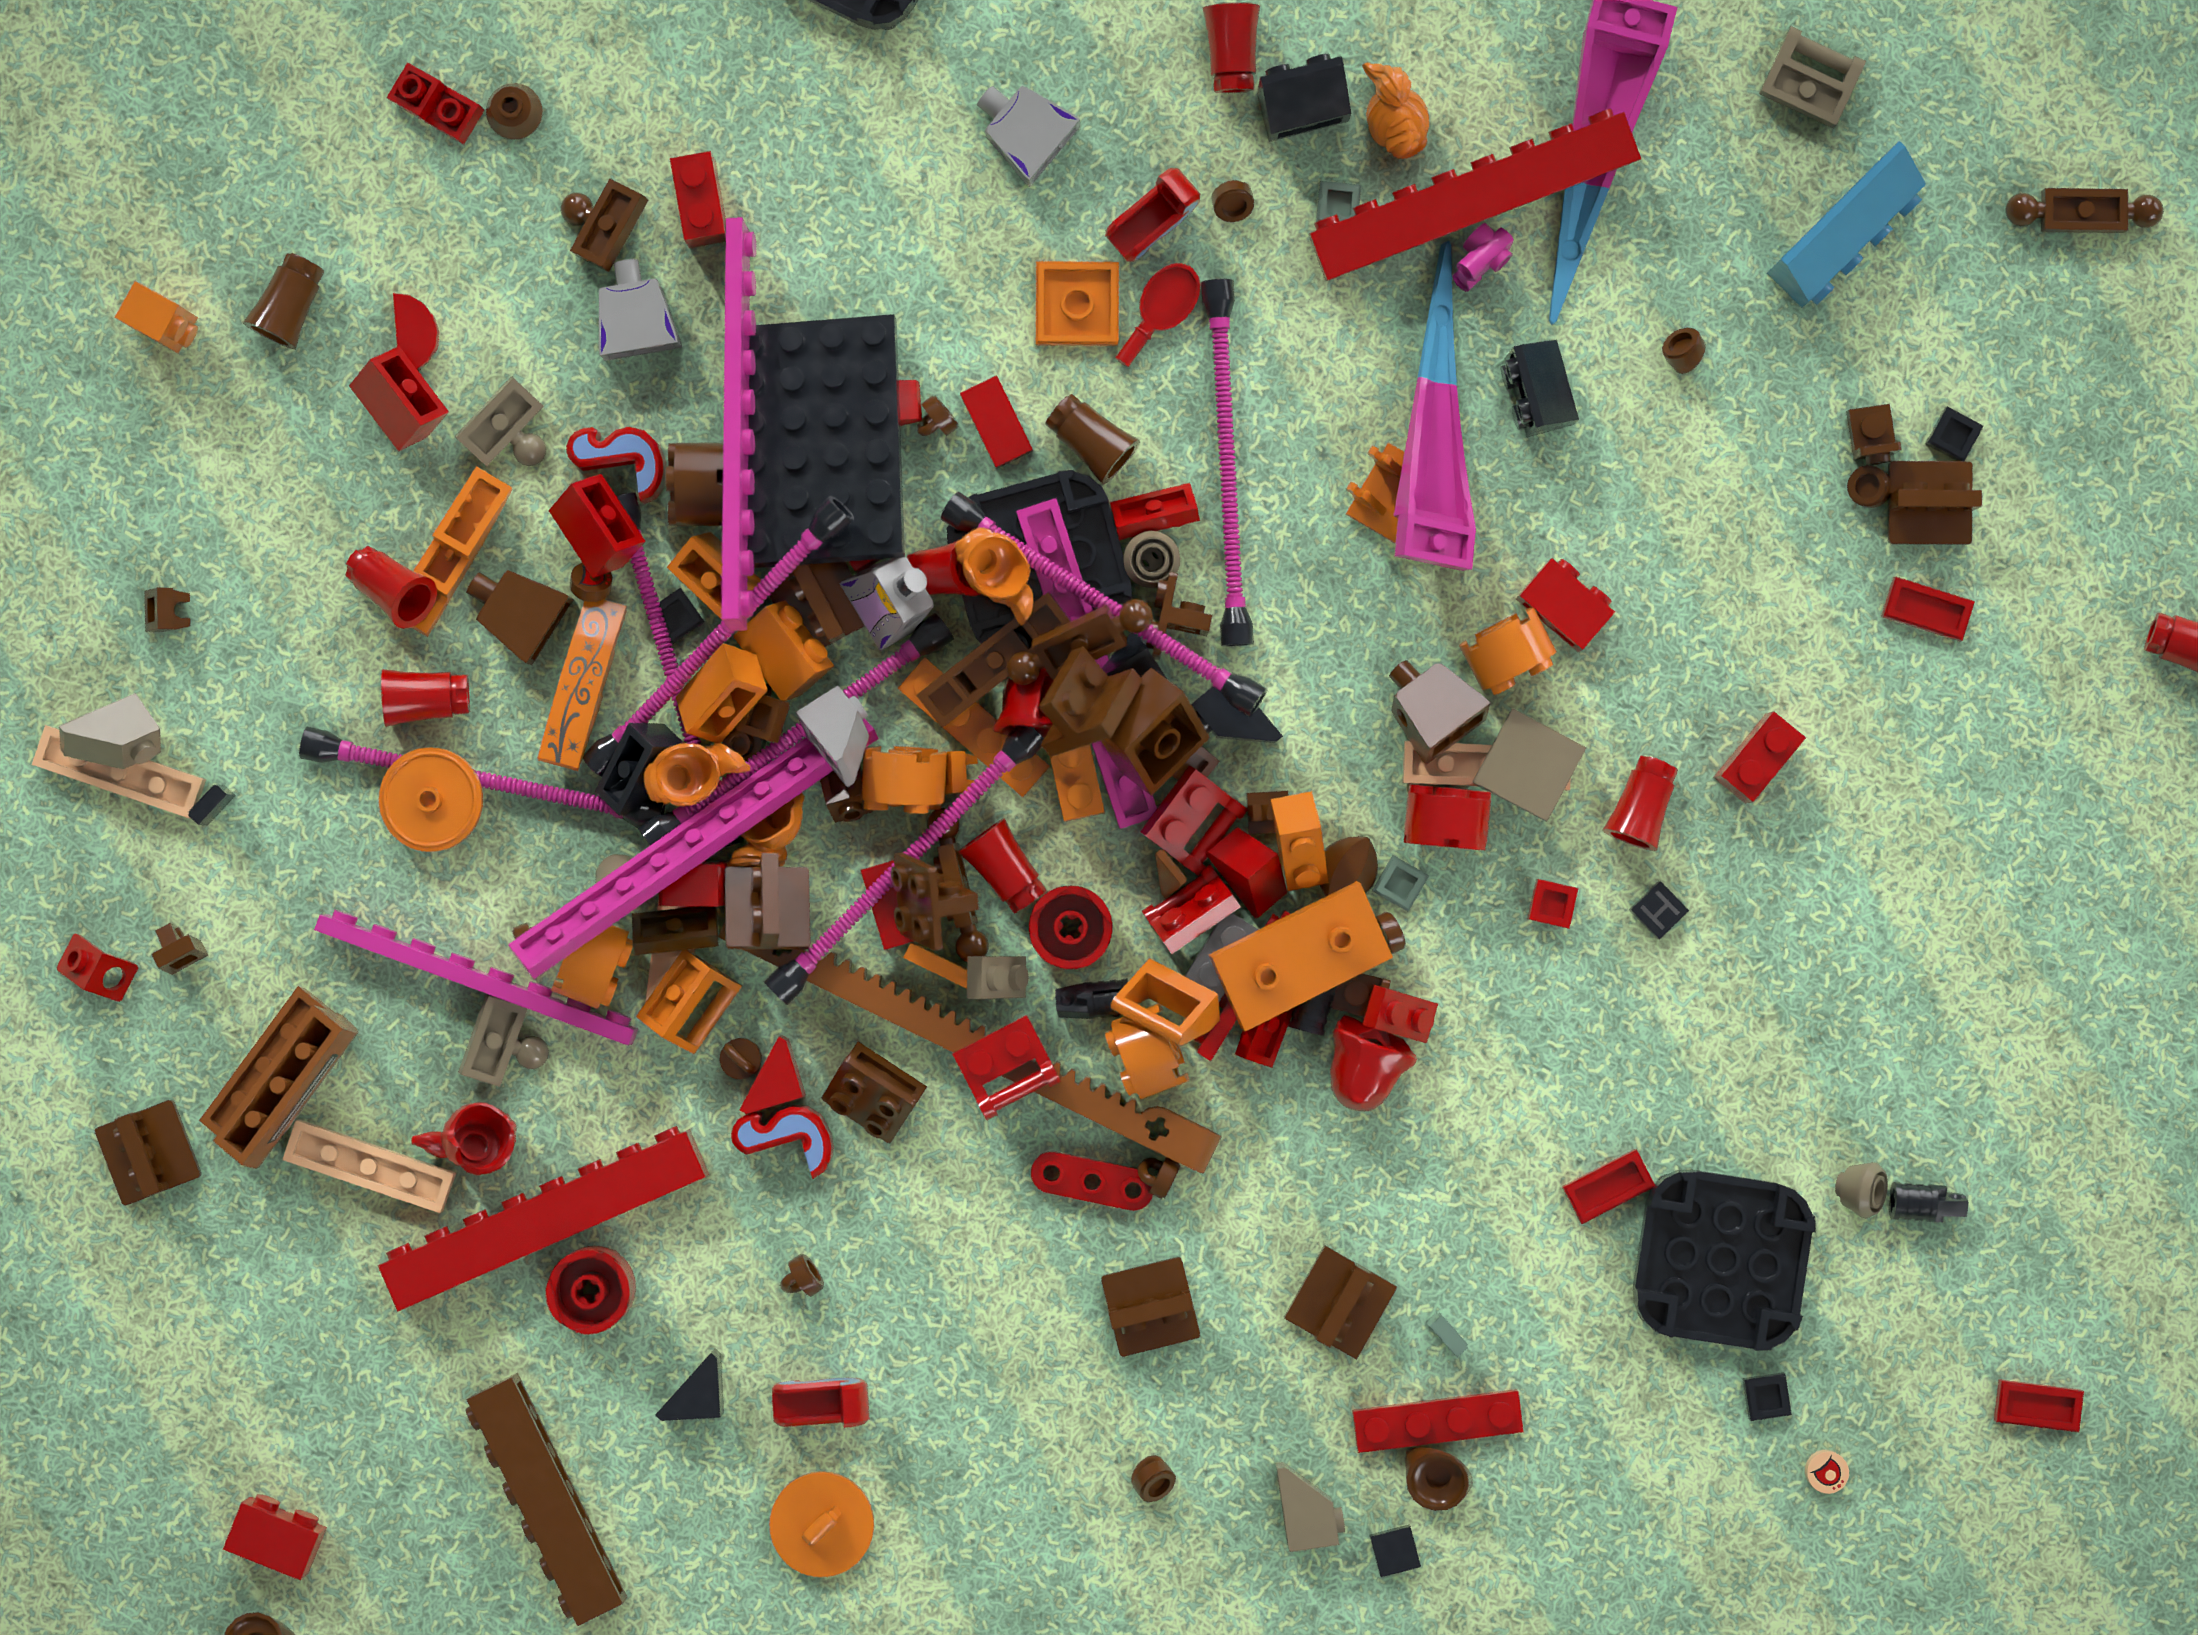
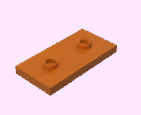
(1300, 956)

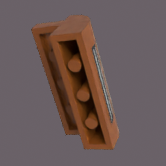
(278, 1078)

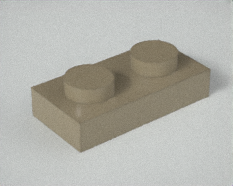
(996, 977)

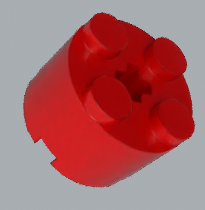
(1447, 817)
(1046, 926)
(579, 1310)

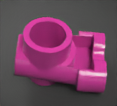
(1485, 251)

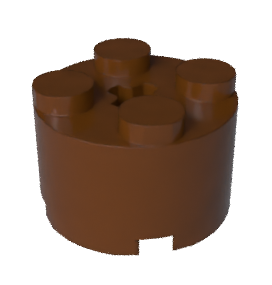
(695, 484)

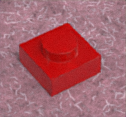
(1552, 903)

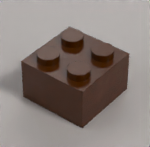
(1155, 733)

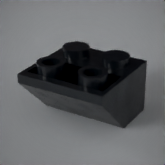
(1304, 97)
(1540, 388)

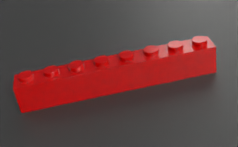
(1475, 195)
(543, 1219)

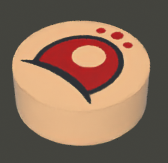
(1826, 1471)

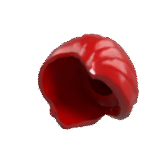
(479, 1119)

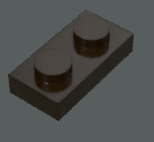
(674, 930)

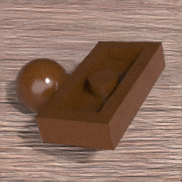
(605, 224)

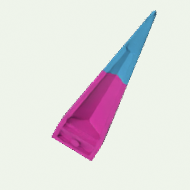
(1616, 71)
(1433, 489)

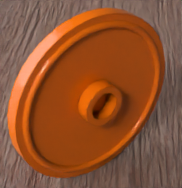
(430, 799)
(821, 1524)

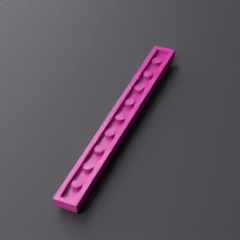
(738, 438)
(672, 856)

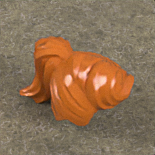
(1396, 113)
(997, 570)
(690, 772)
(770, 835)

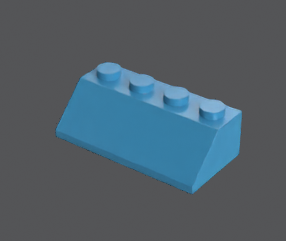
(1848, 226)

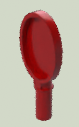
(1162, 306)

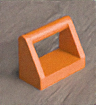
(1174, 992)
(680, 994)

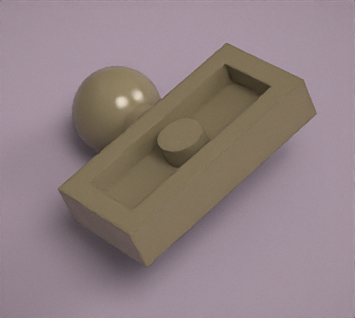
(501, 423)
(496, 1040)

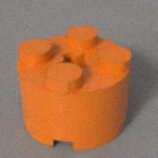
(1508, 651)
(905, 778)
(591, 968)
(1148, 1058)

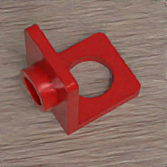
(88, 964)

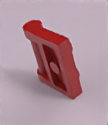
(1183, 814)
(1191, 910)
(999, 1054)

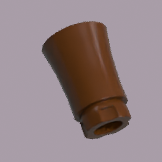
(286, 301)
(1092, 437)

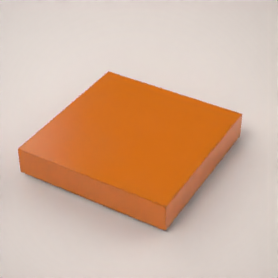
(1077, 303)

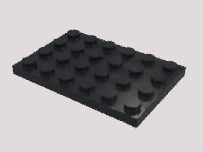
(826, 430)

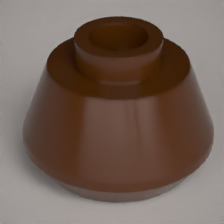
(515, 118)

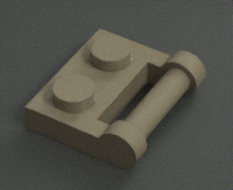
(1806, 88)

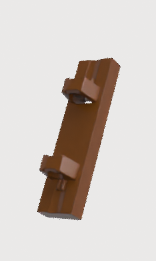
(988, 662)

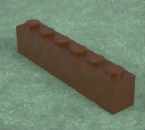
(546, 1499)

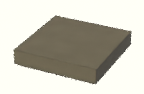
(1529, 765)

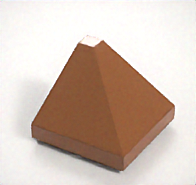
(1169, 874)

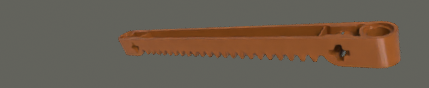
(1184, 1142)

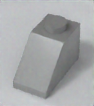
(837, 731)

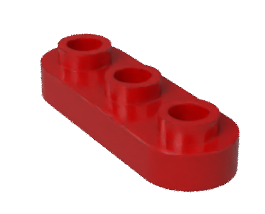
(1073, 1172)

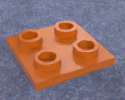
(1377, 498)

